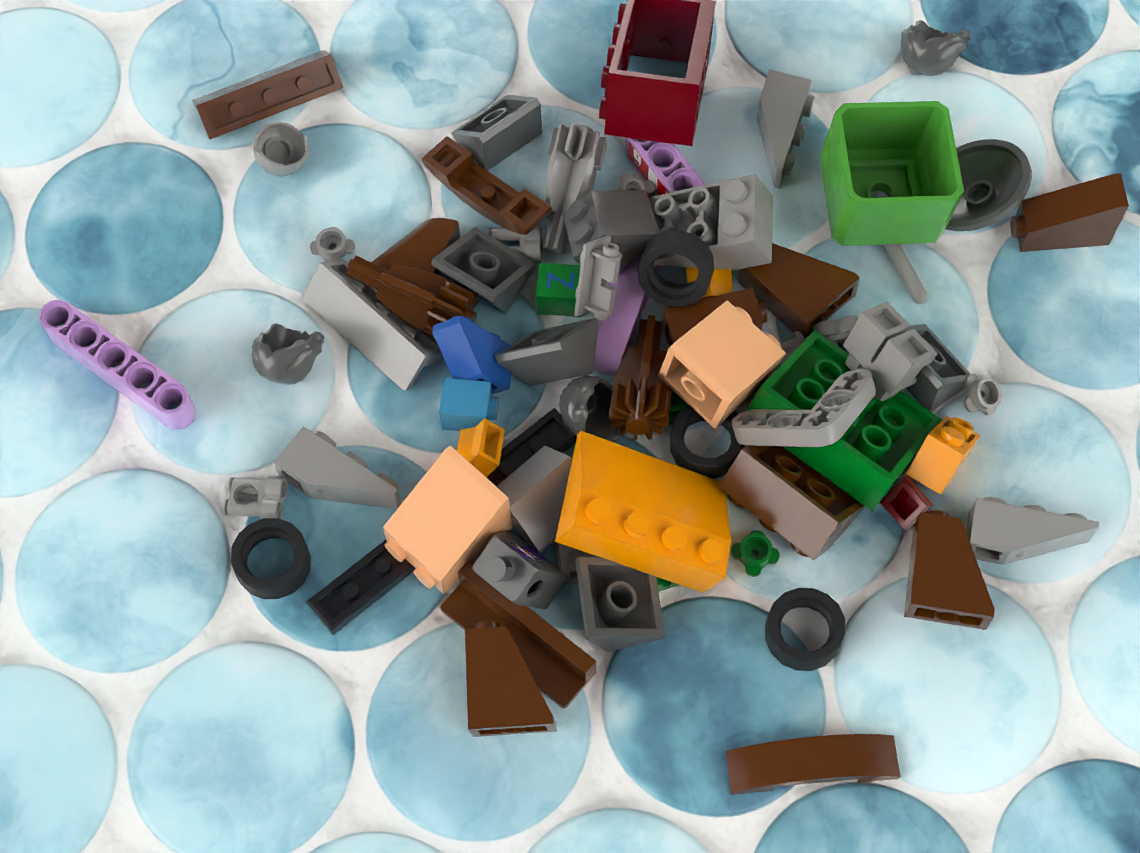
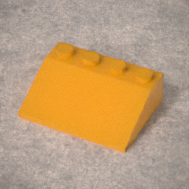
(645, 514)

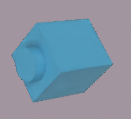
(466, 404)

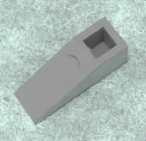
(779, 118)
(328, 474)
(1013, 533)

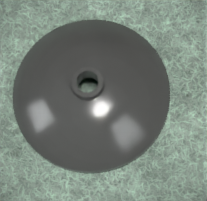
(994, 183)

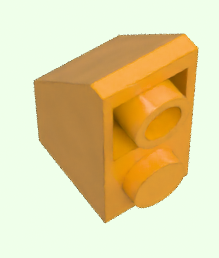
(943, 453)

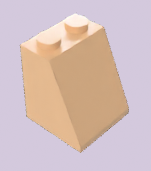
(720, 363)
(447, 520)

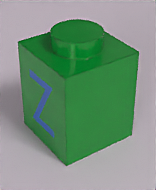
(557, 289)

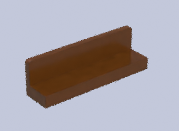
(268, 93)
(554, 660)

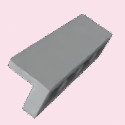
(369, 325)

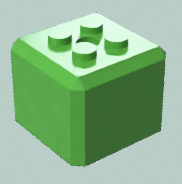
(893, 150)

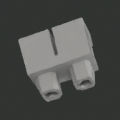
(887, 349)

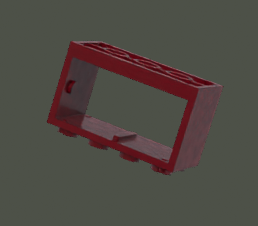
(652, 104)

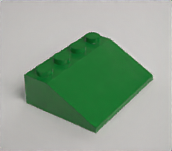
(875, 445)

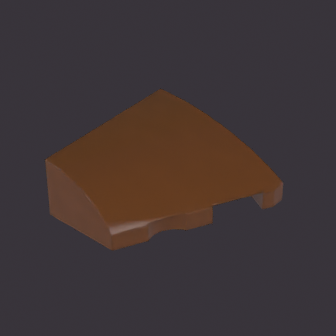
(421, 245)

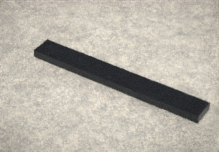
(380, 571)

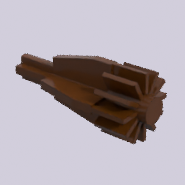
(415, 294)
(638, 395)

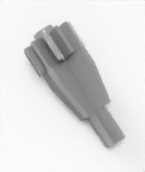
(571, 174)

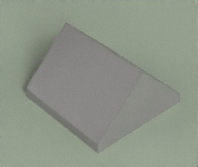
(538, 495)

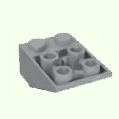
(727, 215)

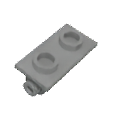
(598, 263)

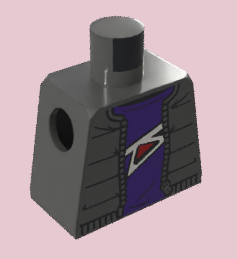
(515, 566)

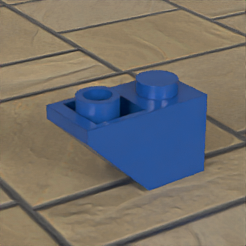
(472, 352)

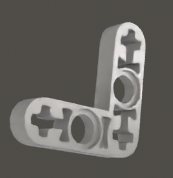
(813, 427)

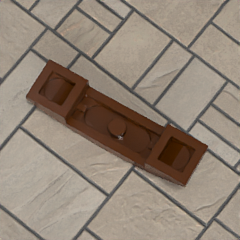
(482, 190)
(812, 761)

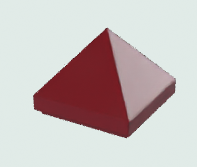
(905, 503)

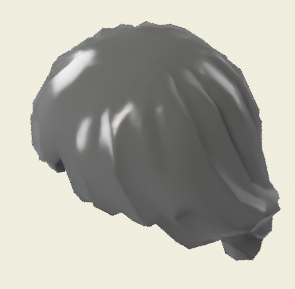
(930, 50)
(285, 354)
(587, 407)

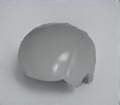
(280, 149)

